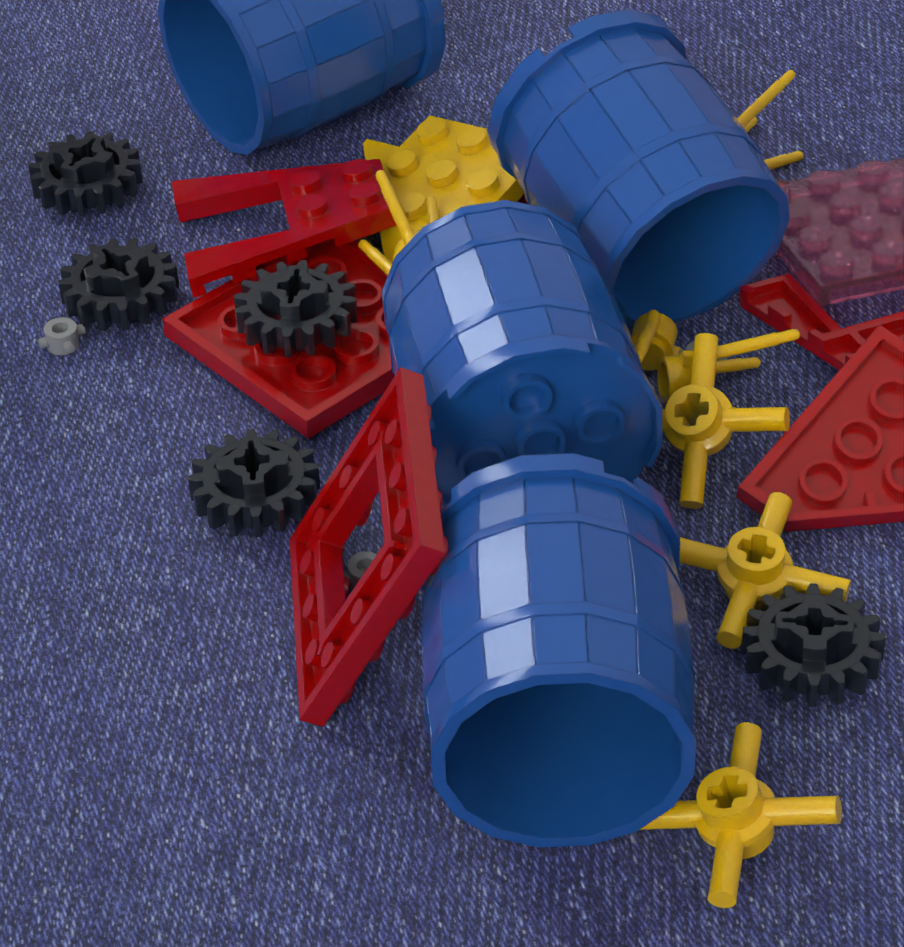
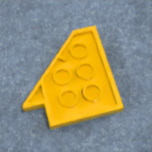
(444, 162)

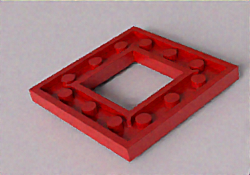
(341, 634)

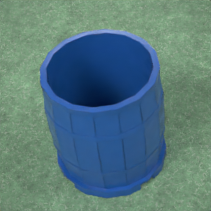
(294, 65)
(641, 164)
(517, 344)
(558, 654)

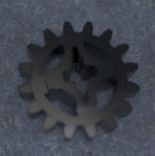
(85, 173)
(119, 284)
(295, 308)
(254, 482)
(813, 644)

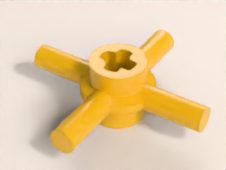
(702, 420)
(756, 566)
(740, 814)

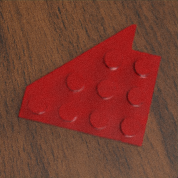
(845, 449)

